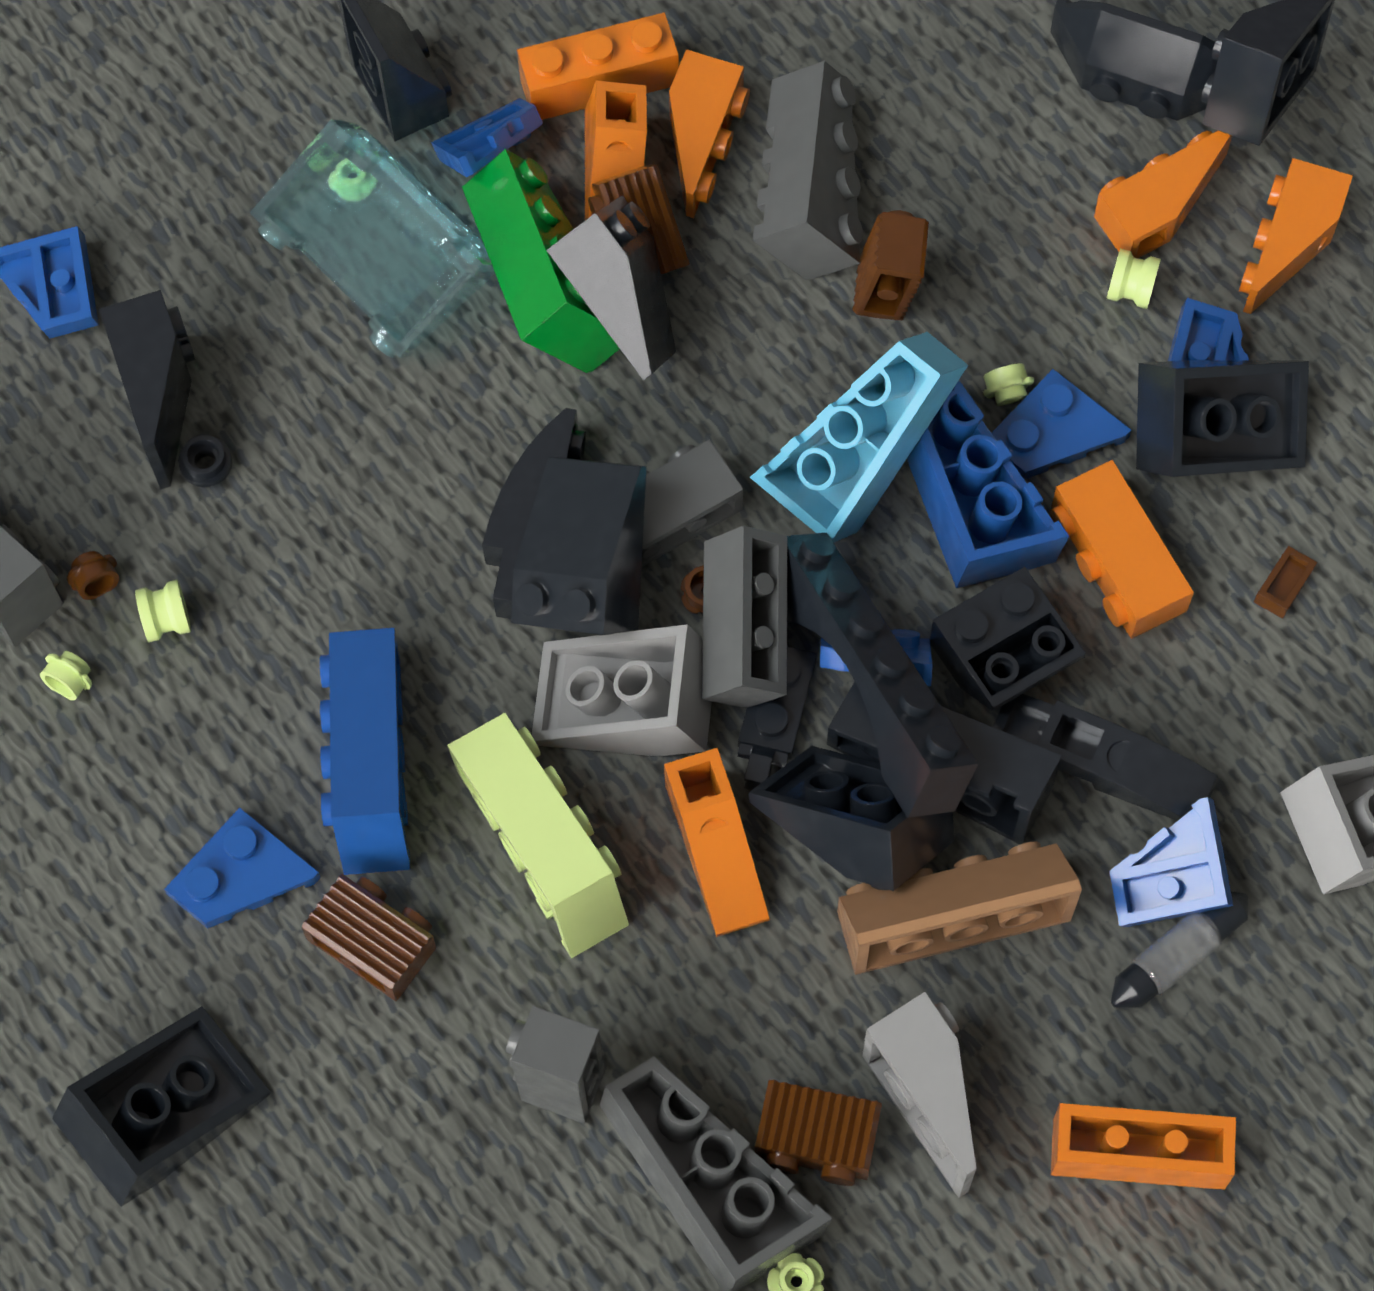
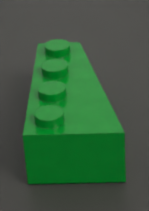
(517, 225)

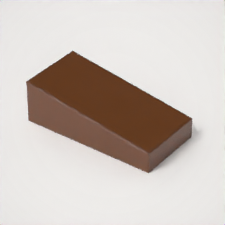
(1285, 582)

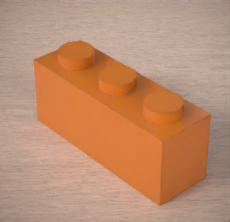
(563, 71)
(1120, 550)
(1143, 1146)

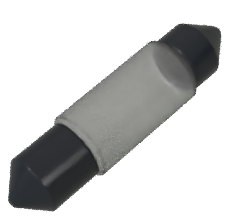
(1177, 953)

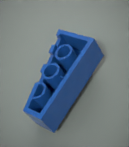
(977, 498)
(364, 751)

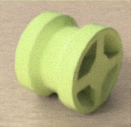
(1133, 278)
(162, 610)

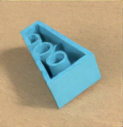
(860, 442)

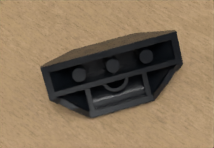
(1134, 58)

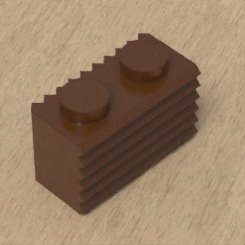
(646, 190)
(891, 265)
(370, 935)
(817, 1132)

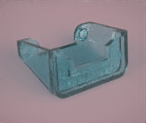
(375, 235)

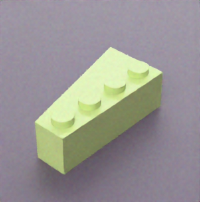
(542, 832)

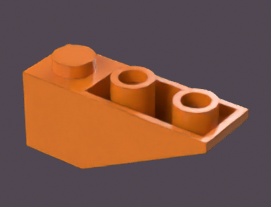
(701, 110)
(613, 132)
(1153, 203)
(1303, 225)
(715, 841)

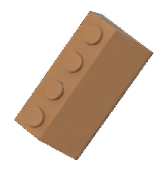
(958, 906)

